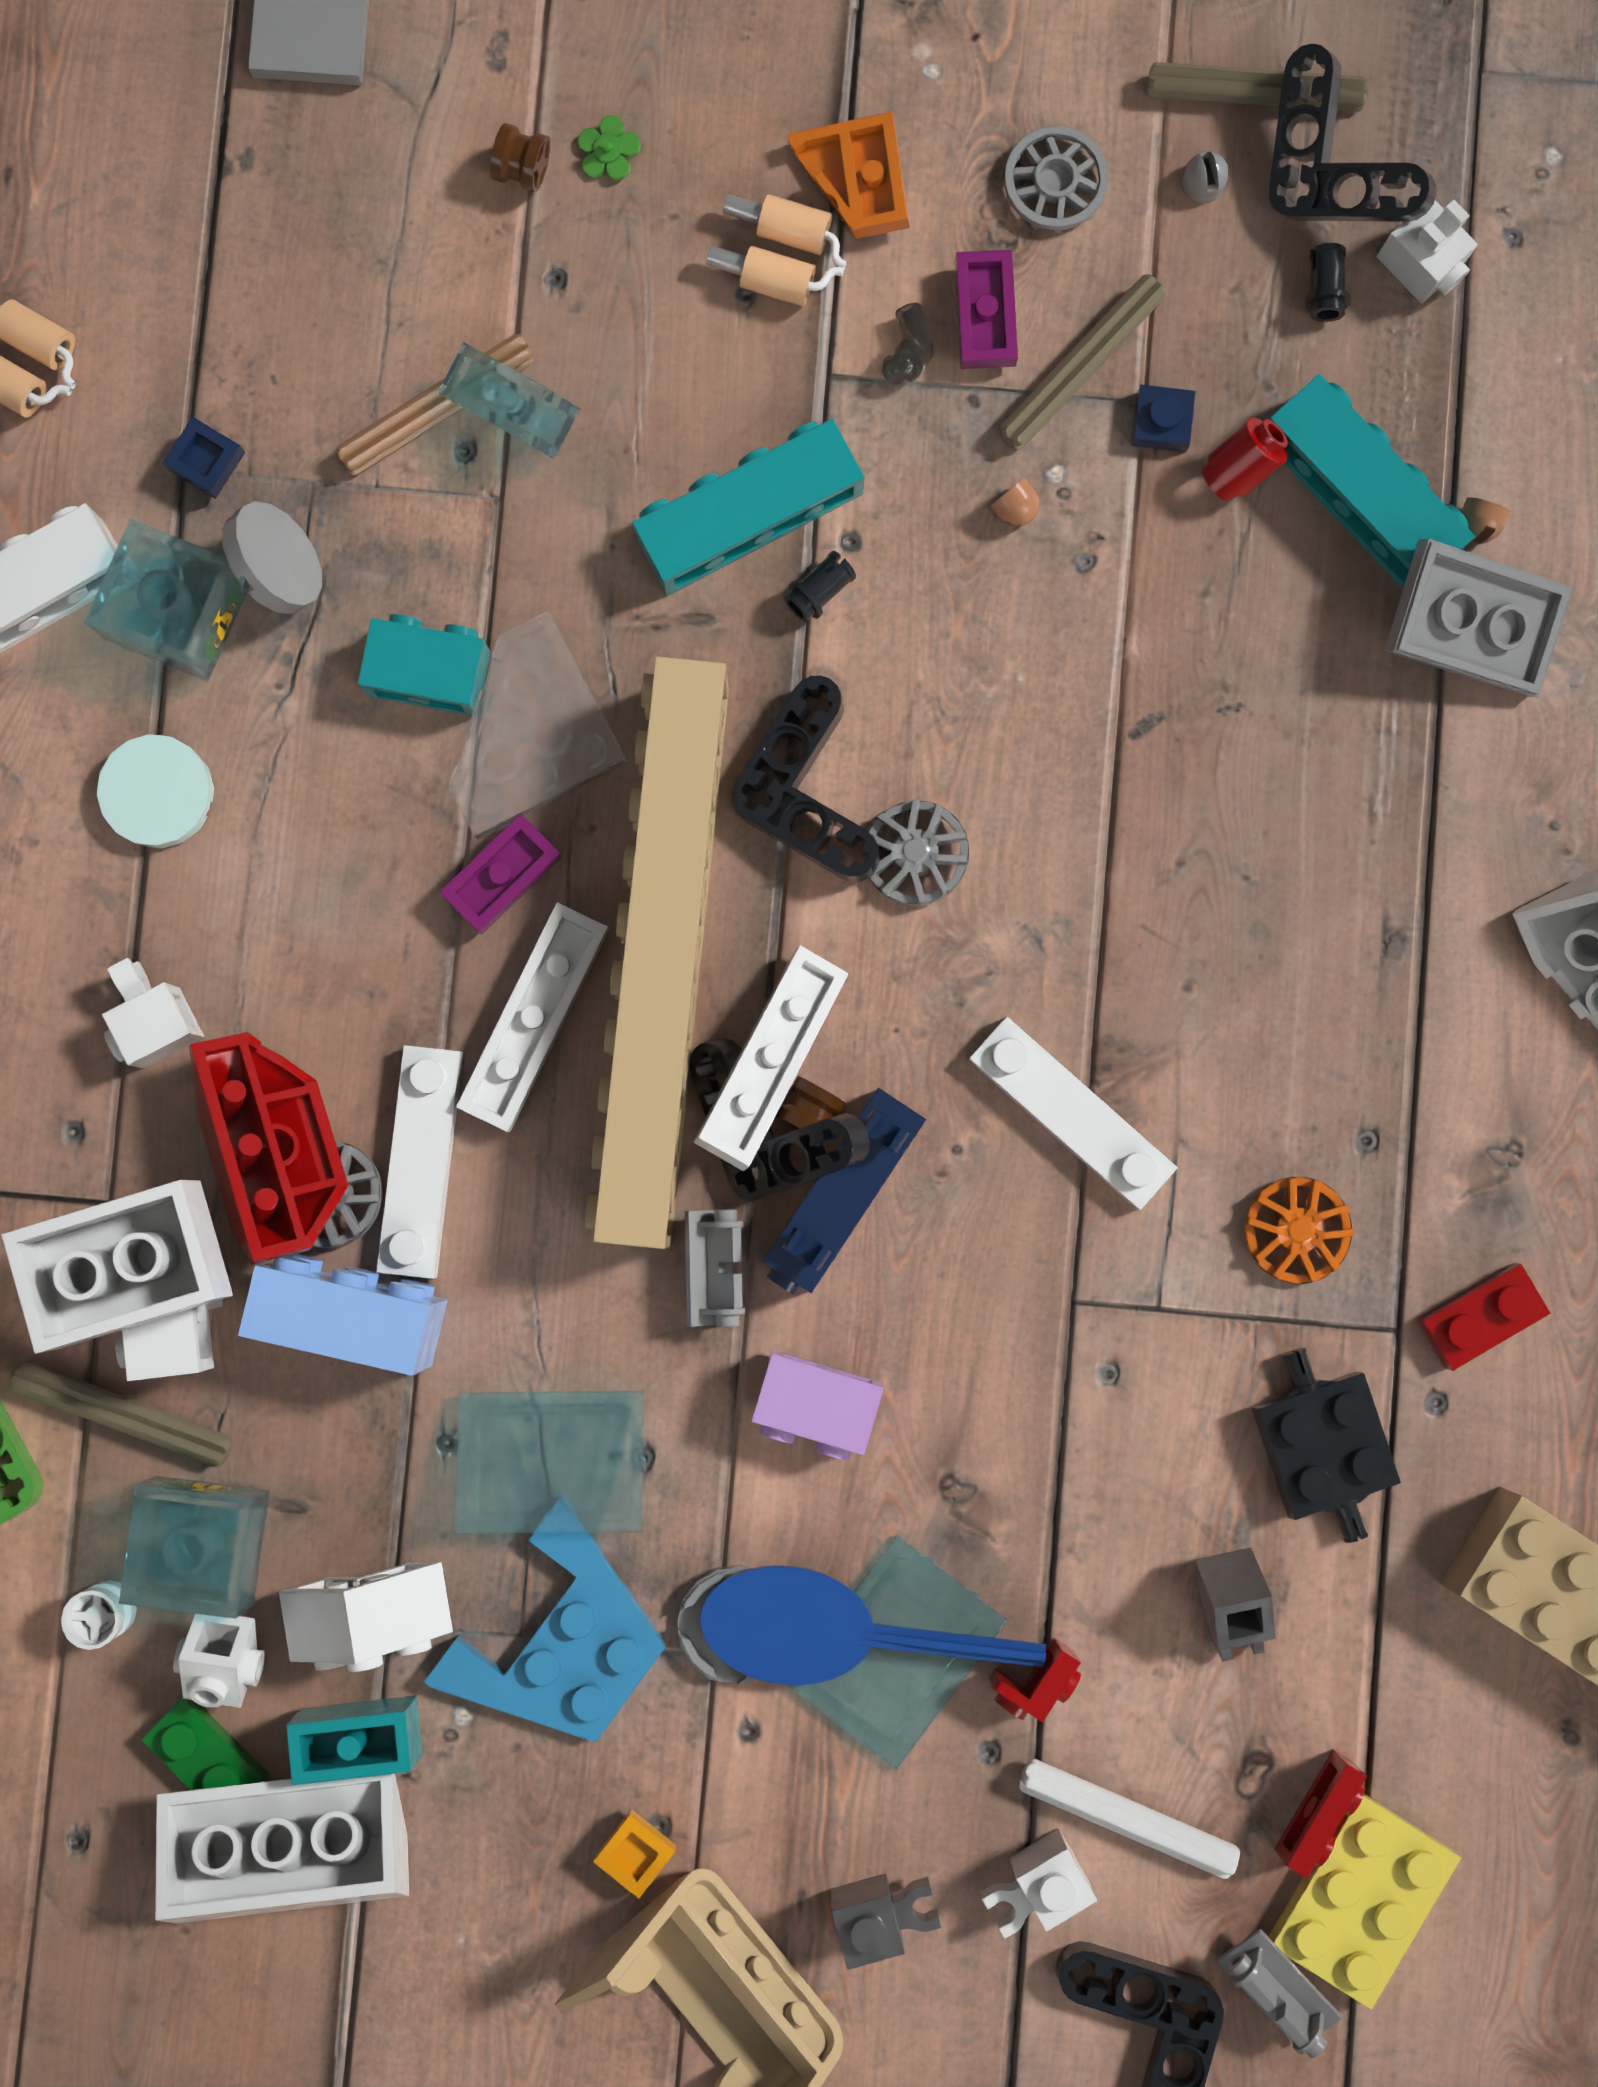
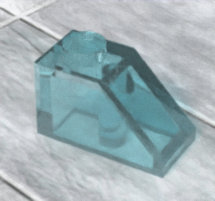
(509, 400)

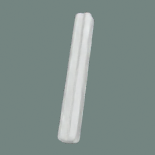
(1129, 1818)

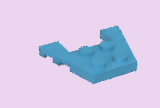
(578, 1660)

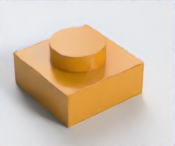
(634, 1853)

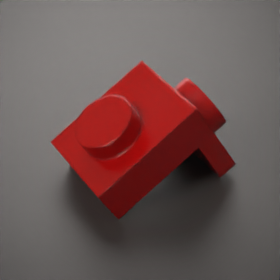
(1044, 1686)

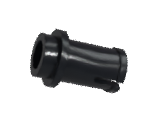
(1328, 291)
(819, 587)

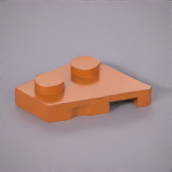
(857, 172)

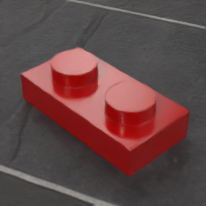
(1484, 1316)
(1310, 1832)

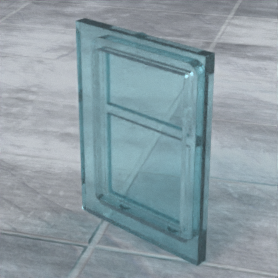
(550, 1462)
(898, 1692)

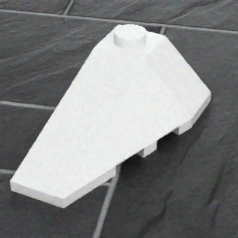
(1564, 940)

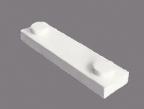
(533, 1017)
(771, 1058)
(1072, 1113)
(420, 1162)

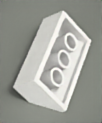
(279, 1847)

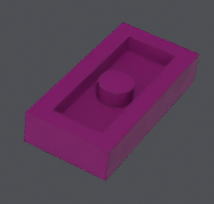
(986, 309)
(501, 874)

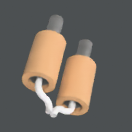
(788, 225)
(41, 341)

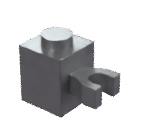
(1235, 1601)
(872, 1918)

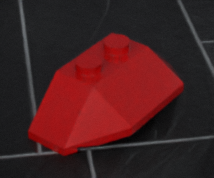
(266, 1145)

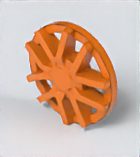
(1298, 1230)

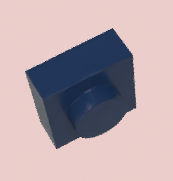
(1163, 418)
(204, 457)

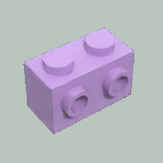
(817, 1405)

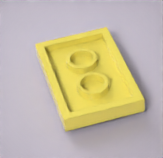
(1365, 1901)

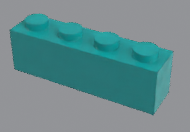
(1363, 479)
(749, 505)

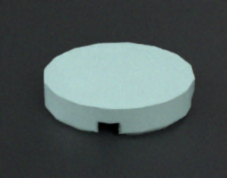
(155, 791)

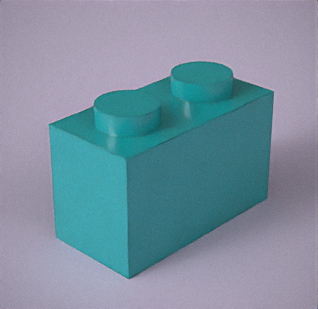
(424, 664)
(354, 1740)

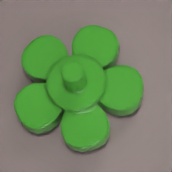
(608, 149)

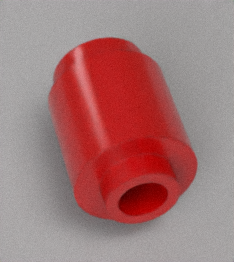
(1245, 458)

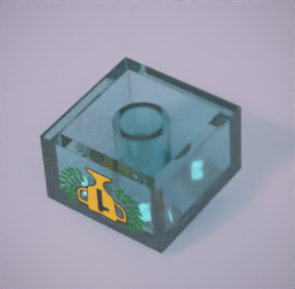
(167, 600)
(194, 1546)

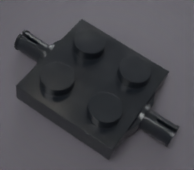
(1325, 1445)

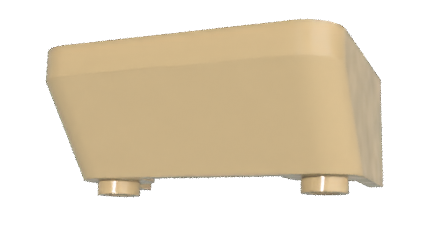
(723, 1981)

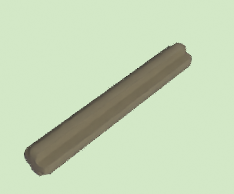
(1241, 85)
(1082, 362)
(121, 1413)

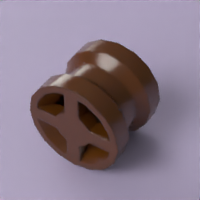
(520, 157)
(809, 1105)

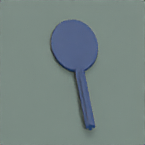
(812, 1628)

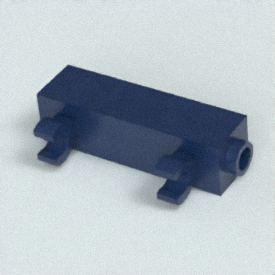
(841, 1198)

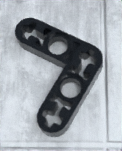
(1326, 177)
(788, 800)
(773, 1154)
(1174, 2027)

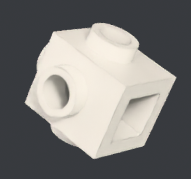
(218, 1660)

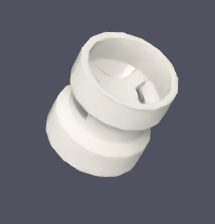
(86, 1618)

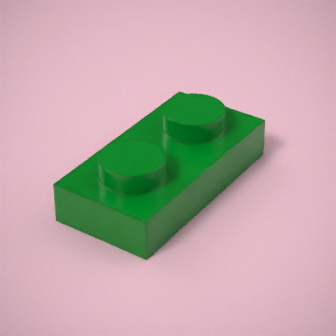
(201, 1749)

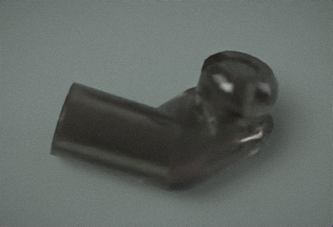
(913, 351)

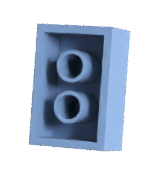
(344, 1314)

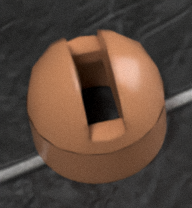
(1017, 505)
(1484, 518)

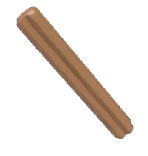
(418, 414)

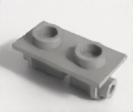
(710, 1249)
(1280, 1992)

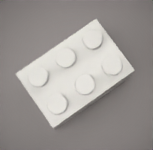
(116, 1265)

